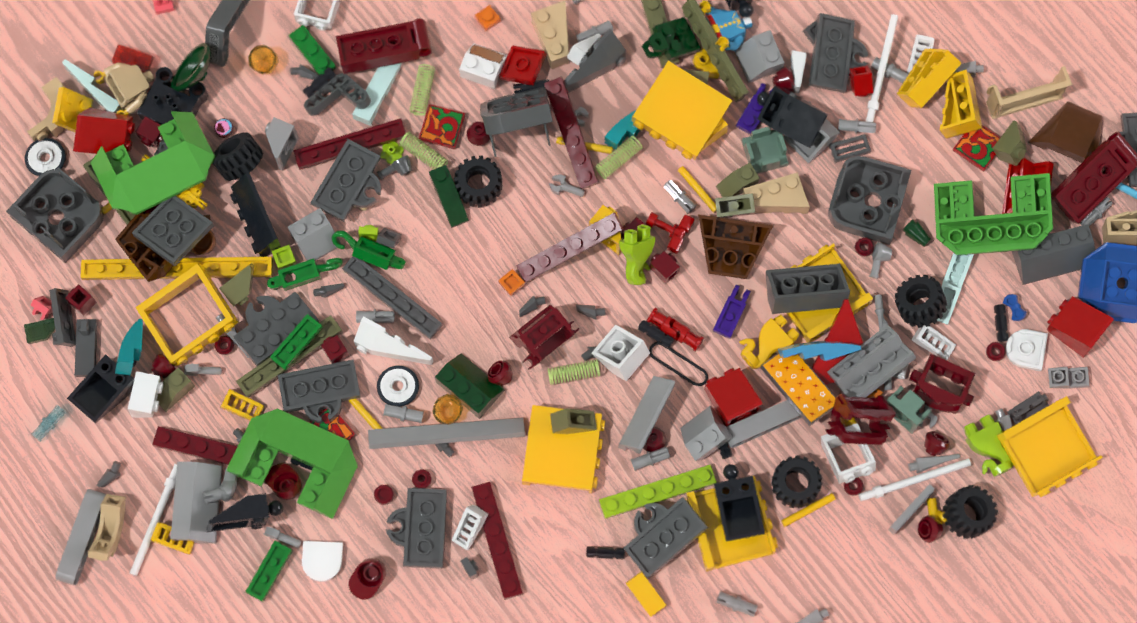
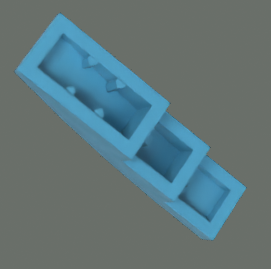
(826, 349)

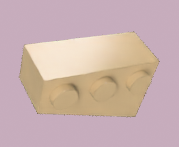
(551, 30)
(779, 195)
(1121, 228)

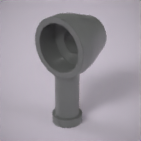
(402, 166)

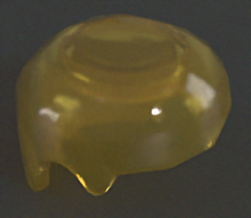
(263, 59)
(447, 409)

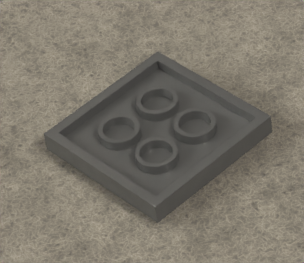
(173, 229)

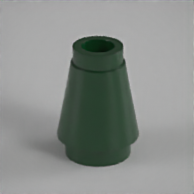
(916, 232)

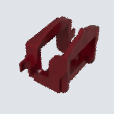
(541, 332)
(937, 397)
(860, 407)

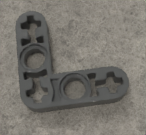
(343, 85)

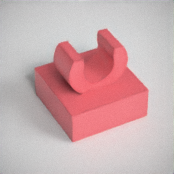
(163, 6)
(43, 305)

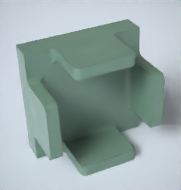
(765, 150)
(907, 409)

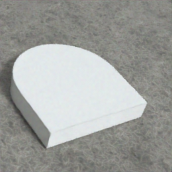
(1027, 349)
(322, 559)

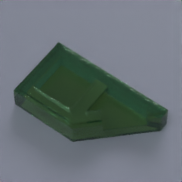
(39, 330)

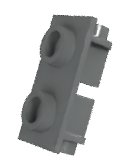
(1028, 407)

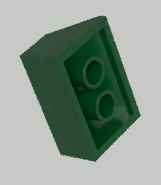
(469, 384)

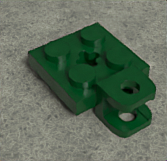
(663, 40)

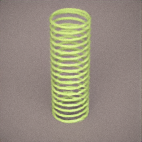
(422, 91)
(411, 147)
(616, 156)
(571, 369)

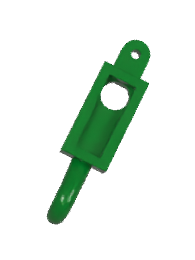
(370, 251)
(305, 273)

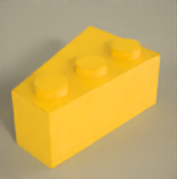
(927, 76)
(961, 106)

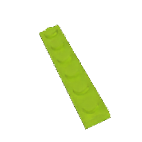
(657, 491)

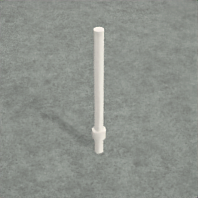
(873, 104)
(169, 485)
(879, 491)

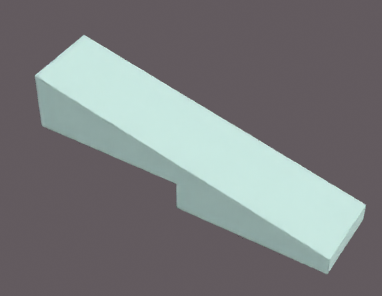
(89, 84)
(377, 90)
(953, 282)

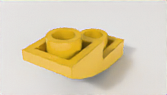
(645, 594)

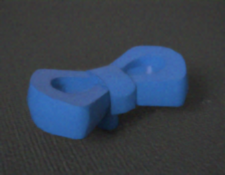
(1017, 312)

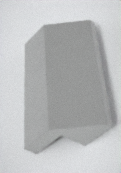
(873, 365)
(647, 414)
(189, 509)

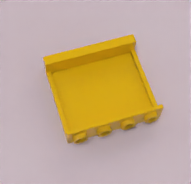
(681, 111)
(818, 322)
(1048, 448)
(561, 458)
(712, 542)

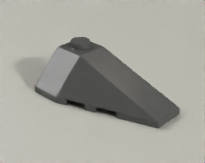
(604, 58)

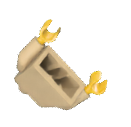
(127, 85)

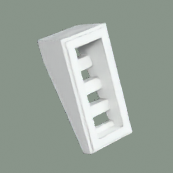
(920, 43)
(582, 48)
(797, 66)
(917, 338)
(469, 515)

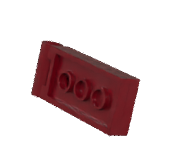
(383, 46)
(1088, 184)

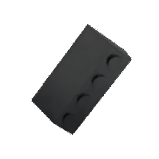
(255, 216)

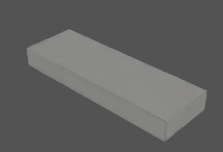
(911, 509)

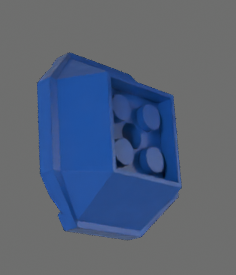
(1099, 281)

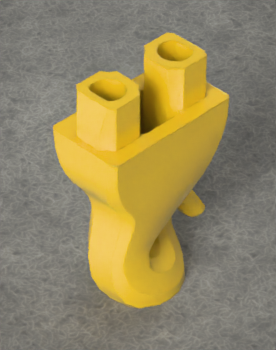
(769, 341)

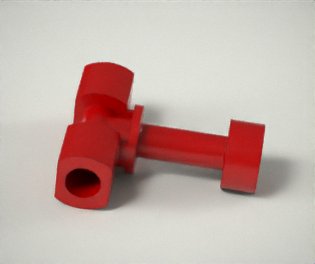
(676, 232)

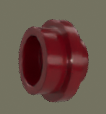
(867, 242)
(224, 339)
(998, 346)
(425, 483)
(853, 492)

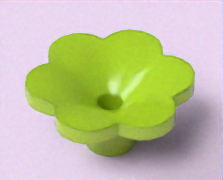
(391, 156)

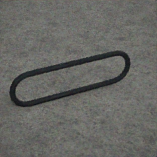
(684, 358)

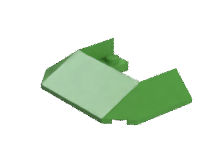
(161, 176)
(1015, 231)
(284, 433)

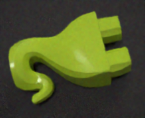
(637, 249)
(987, 444)

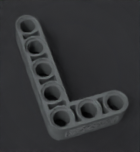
(219, 28)

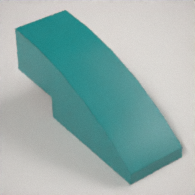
(621, 131)
(130, 349)

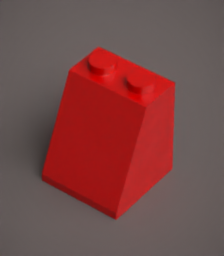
(103, 129)
(1078, 325)
(733, 397)

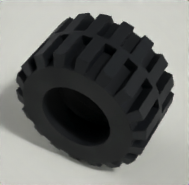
(237, 156)
(474, 167)
(919, 288)
(800, 466)
(981, 504)

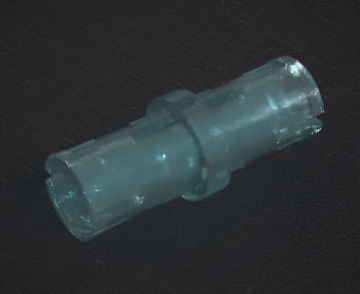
(48, 423)

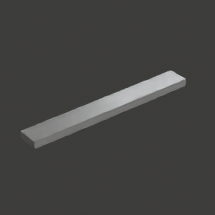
(446, 433)

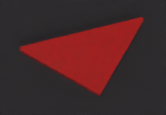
(842, 330)

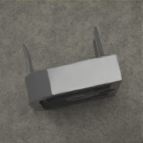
(516, 112)
(55, 189)
(848, 212)

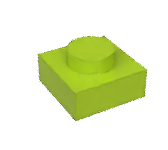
(369, 232)
(283, 257)

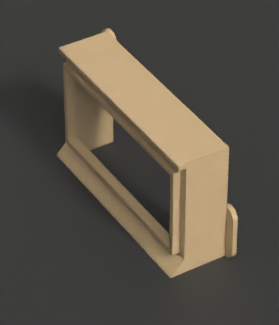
(1027, 99)

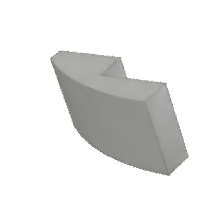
(1068, 377)

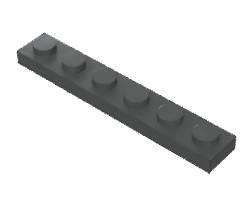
(392, 297)

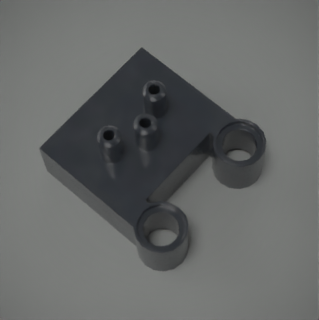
(163, 99)

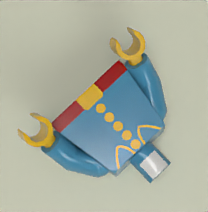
(726, 26)

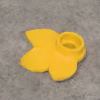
(706, 66)

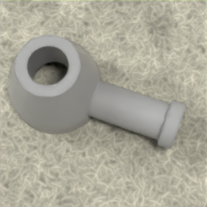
(880, 253)

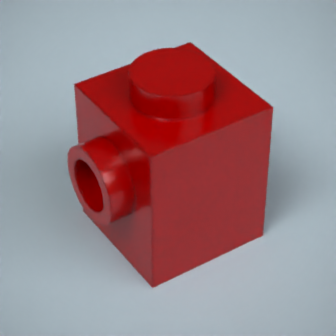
(861, 81)

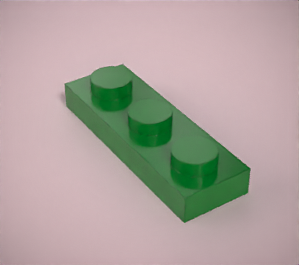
(311, 50)
(296, 342)
(268, 571)

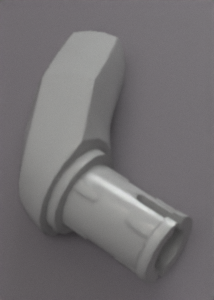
(225, 491)

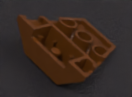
(1070, 132)
(732, 245)
(145, 259)

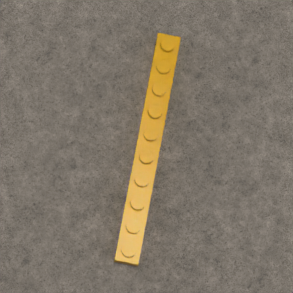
(216, 268)

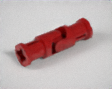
(665, 324)

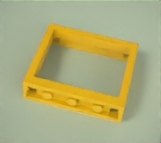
(171, 290)

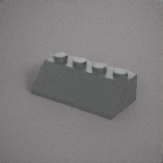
(1055, 255)
(806, 288)

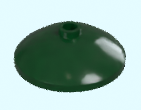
(192, 68)

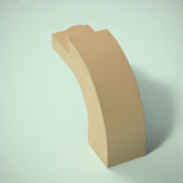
(46, 126)
(109, 528)

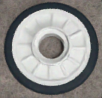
(38, 148)
(392, 375)

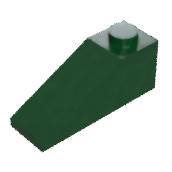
(448, 196)

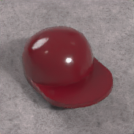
(284, 481)
(367, 578)

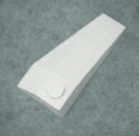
(376, 341)

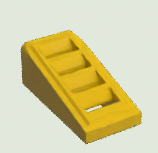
(244, 399)
(157, 532)

